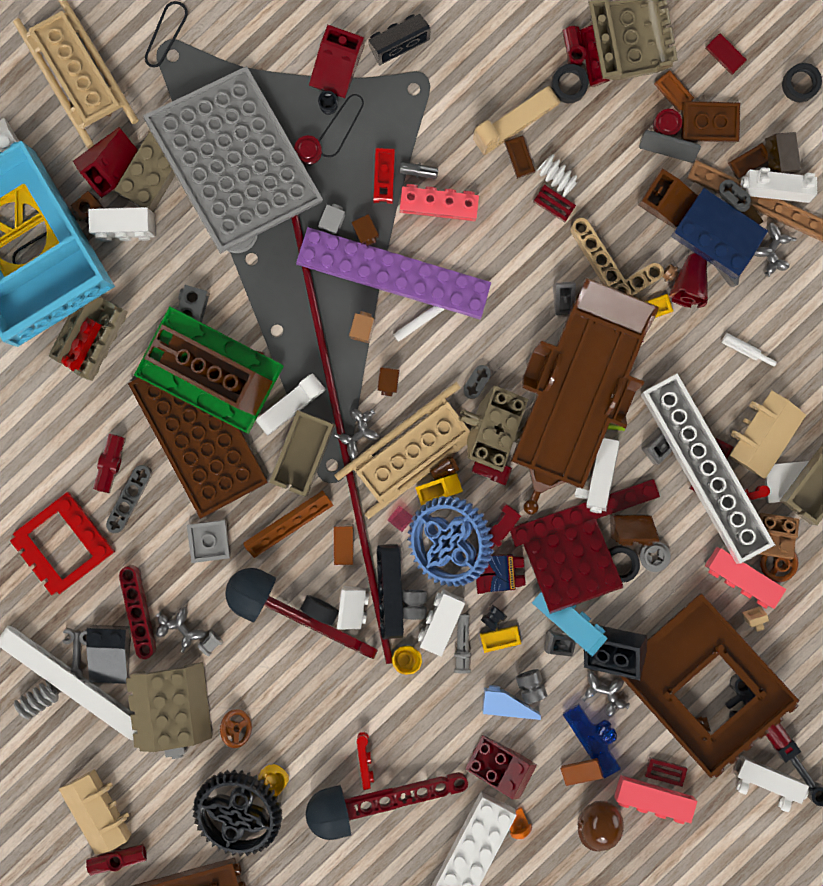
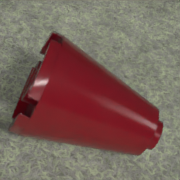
(691, 283)

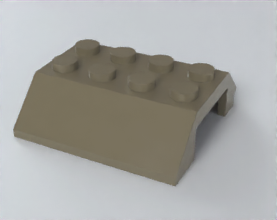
(632, 37)
(104, 313)
(169, 708)

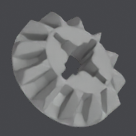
(656, 565)

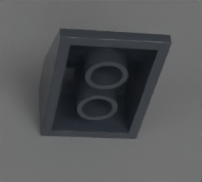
(108, 653)

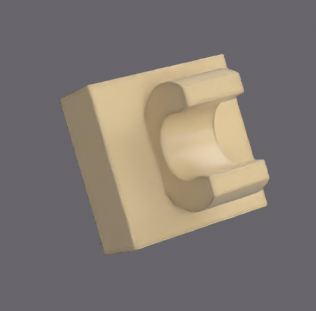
(756, 617)

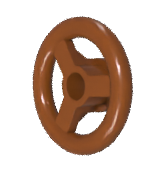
(785, 567)
(233, 728)

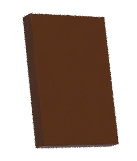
(710, 121)

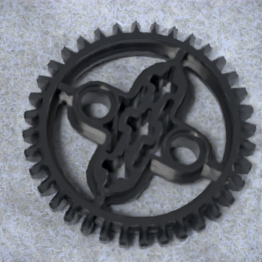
(237, 813)

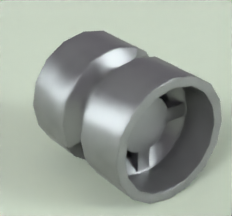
(414, 604)
(532, 688)

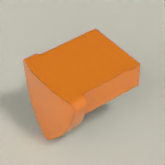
(520, 827)

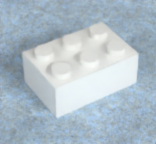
(122, 224)
(441, 622)

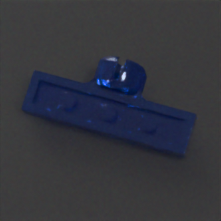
(594, 738)

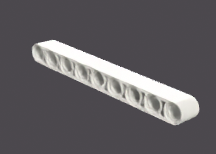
(69, 683)

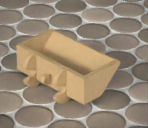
(766, 434)
(96, 812)

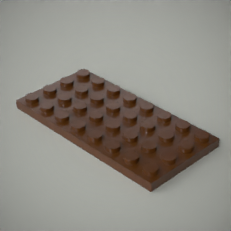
(203, 450)

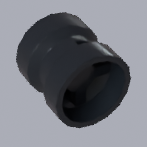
(329, 99)
(493, 618)

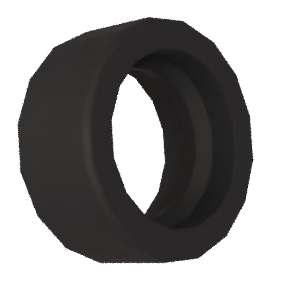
(575, 69)
(814, 74)
(635, 562)
(319, 610)

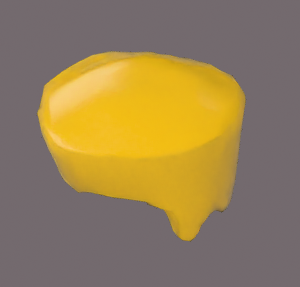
(275, 776)

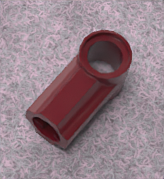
(574, 45)
(493, 474)

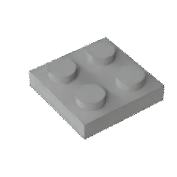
(208, 541)

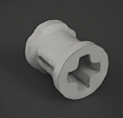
(210, 643)

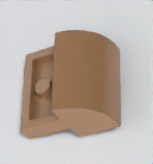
(783, 533)

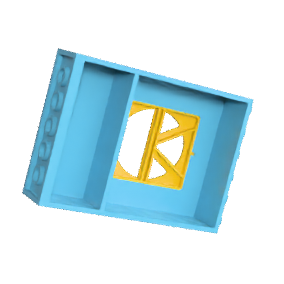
(66, 270)

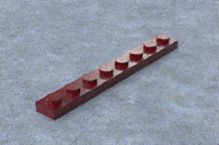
(580, 513)

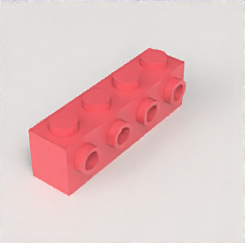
(439, 203)
(745, 578)
(655, 799)

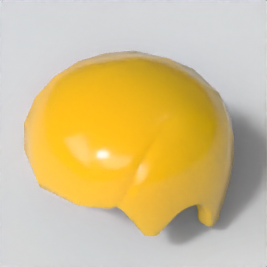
(406, 660)

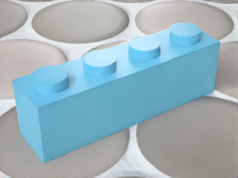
(575, 625)

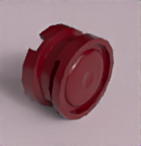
(667, 122)
(308, 149)

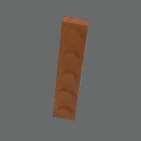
(288, 524)

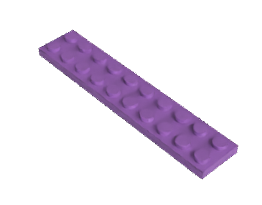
(393, 273)

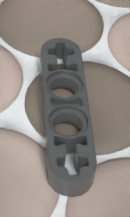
(131, 500)

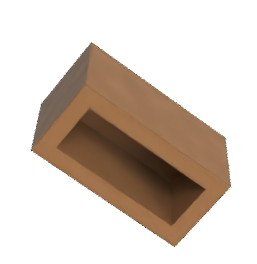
(362, 327)

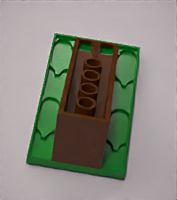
(208, 370)

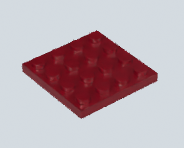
(573, 566)

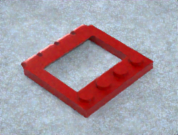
(84, 530)

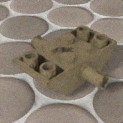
(497, 409)

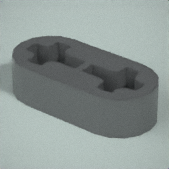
(737, 193)
(481, 384)

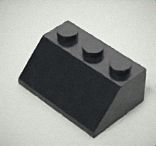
(399, 38)
(620, 654)

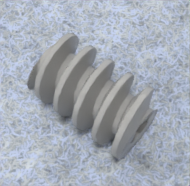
(38, 701)

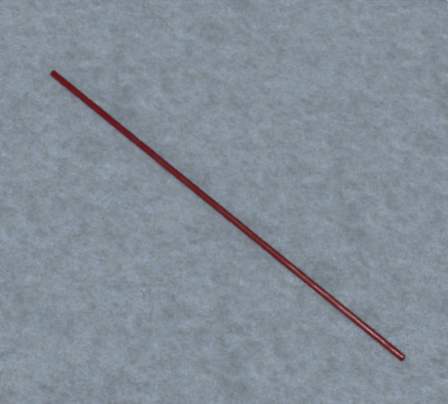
(340, 430)

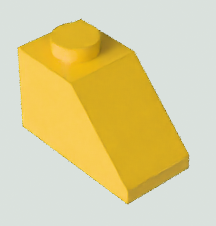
(442, 487)

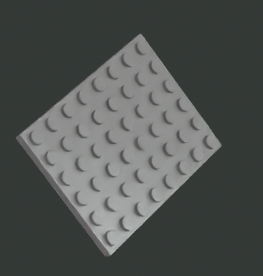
(233, 159)

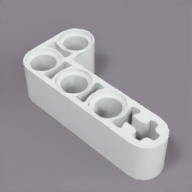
(287, 407)

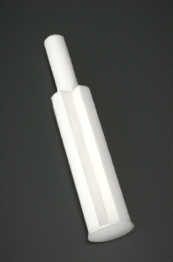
(746, 349)

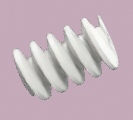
(558, 175)

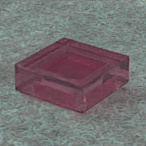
(400, 518)

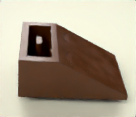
(668, 198)
(633, 528)

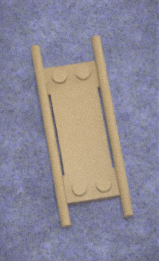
(74, 70)
(412, 454)

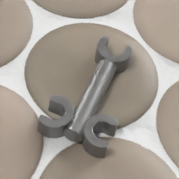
(77, 638)

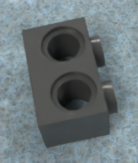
(198, 307)

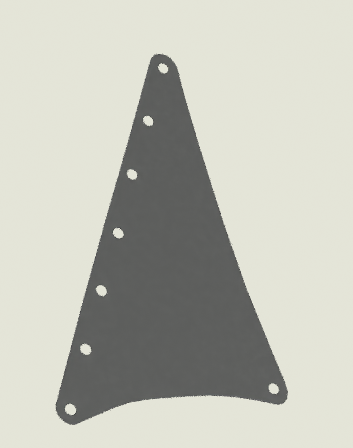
(276, 283)

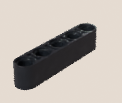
(390, 591)

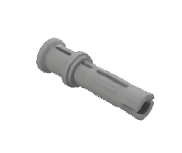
(462, 654)

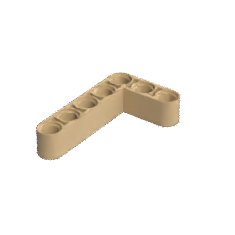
(490, 136)
(609, 266)

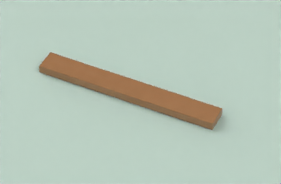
(773, 208)

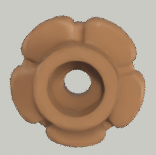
(670, 273)

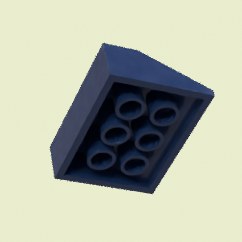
(719, 234)

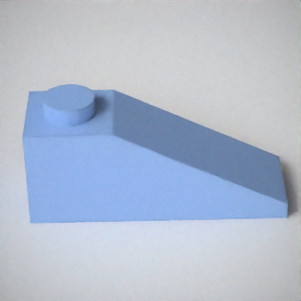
(501, 703)

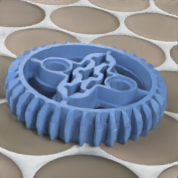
(439, 552)

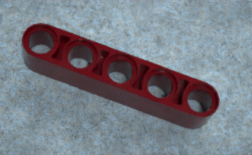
(135, 621)

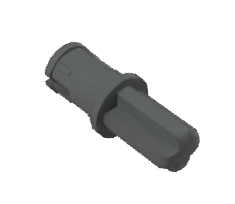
(418, 170)

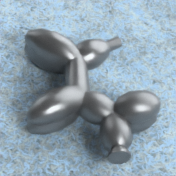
(778, 238)
(363, 431)
(179, 623)
(614, 687)

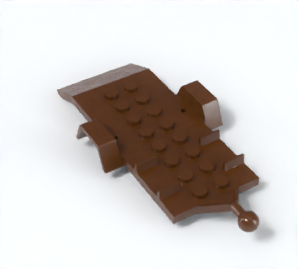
(576, 399)

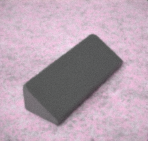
(669, 146)

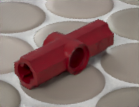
(109, 463)
(105, 862)

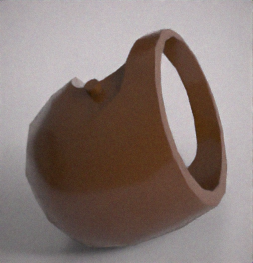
(601, 826)

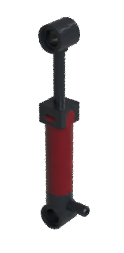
(779, 738)

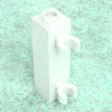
(780, 185)
(602, 477)
(770, 779)

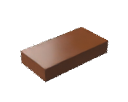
(673, 90)
(343, 545)
(581, 772)

